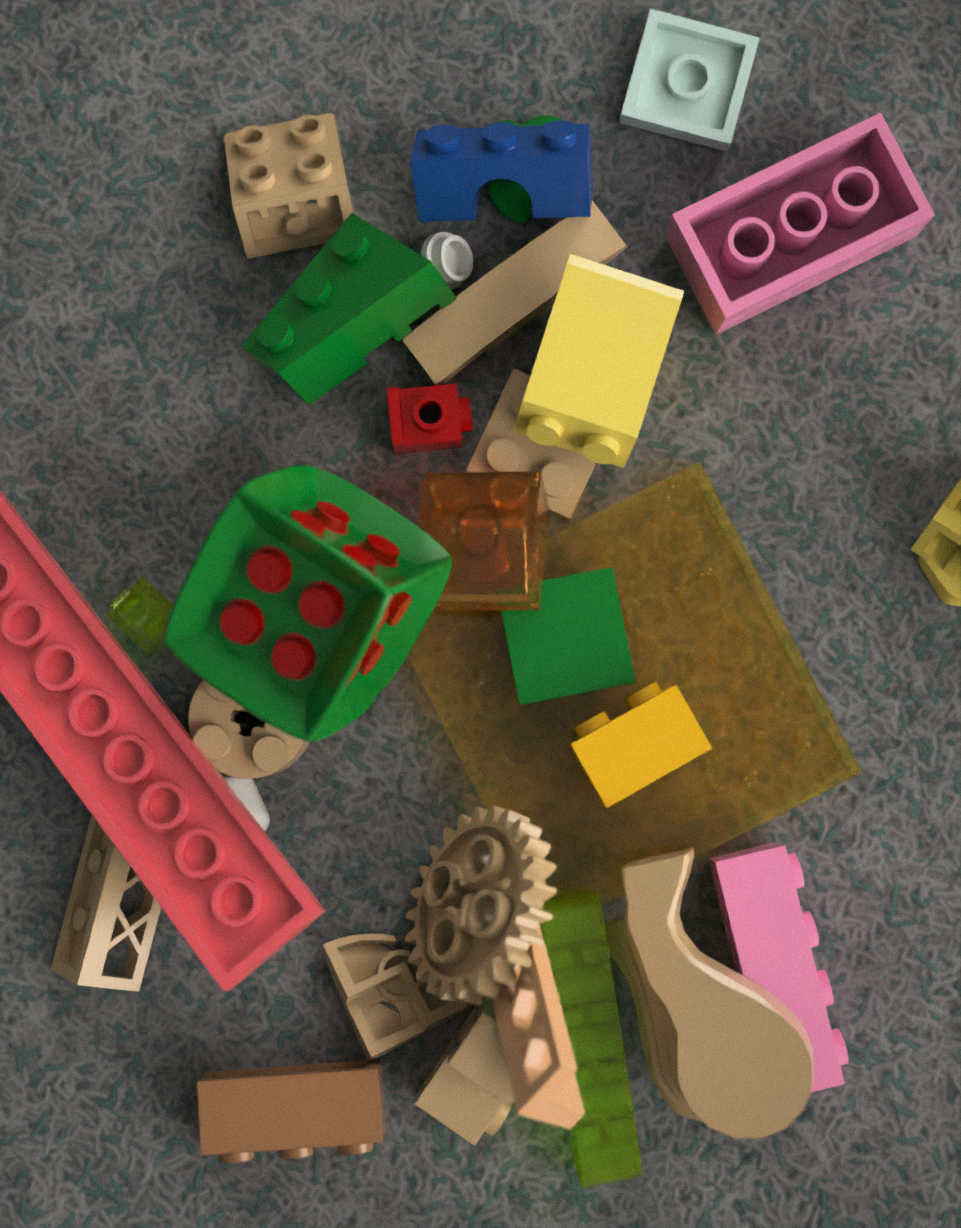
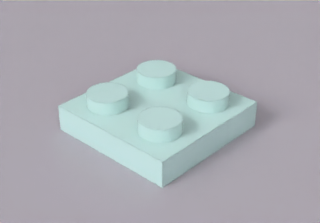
(689, 80)

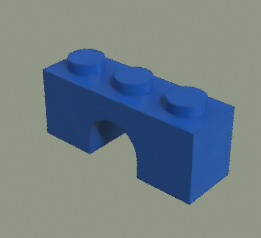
(546, 160)

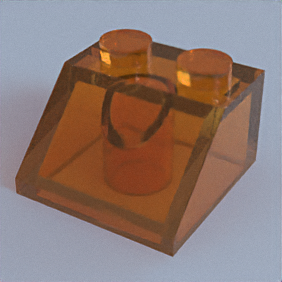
(494, 533)

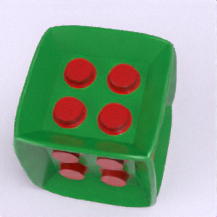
(305, 600)

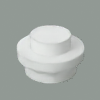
(450, 257)

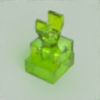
(141, 614)

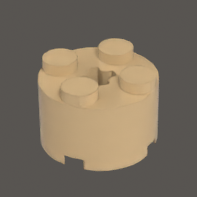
(225, 742)

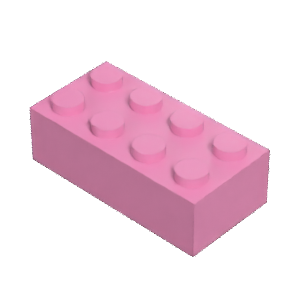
(798, 223)

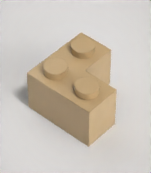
(470, 1081)

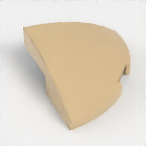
(372, 975)

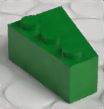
(343, 308)

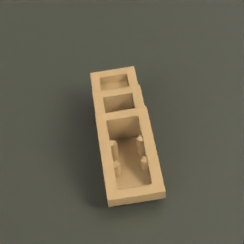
(509, 295)

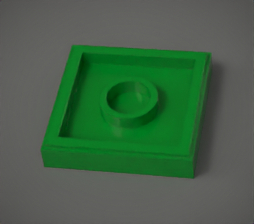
(573, 640)

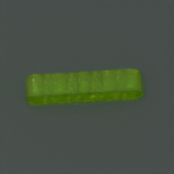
(579, 958)

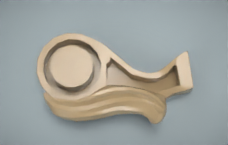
(708, 1034)

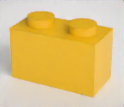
(638, 744)

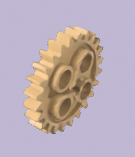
(480, 905)

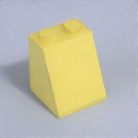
(598, 361)

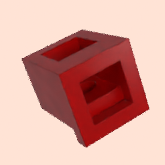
(412, 434)

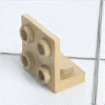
(287, 184)

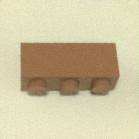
(291, 1110)

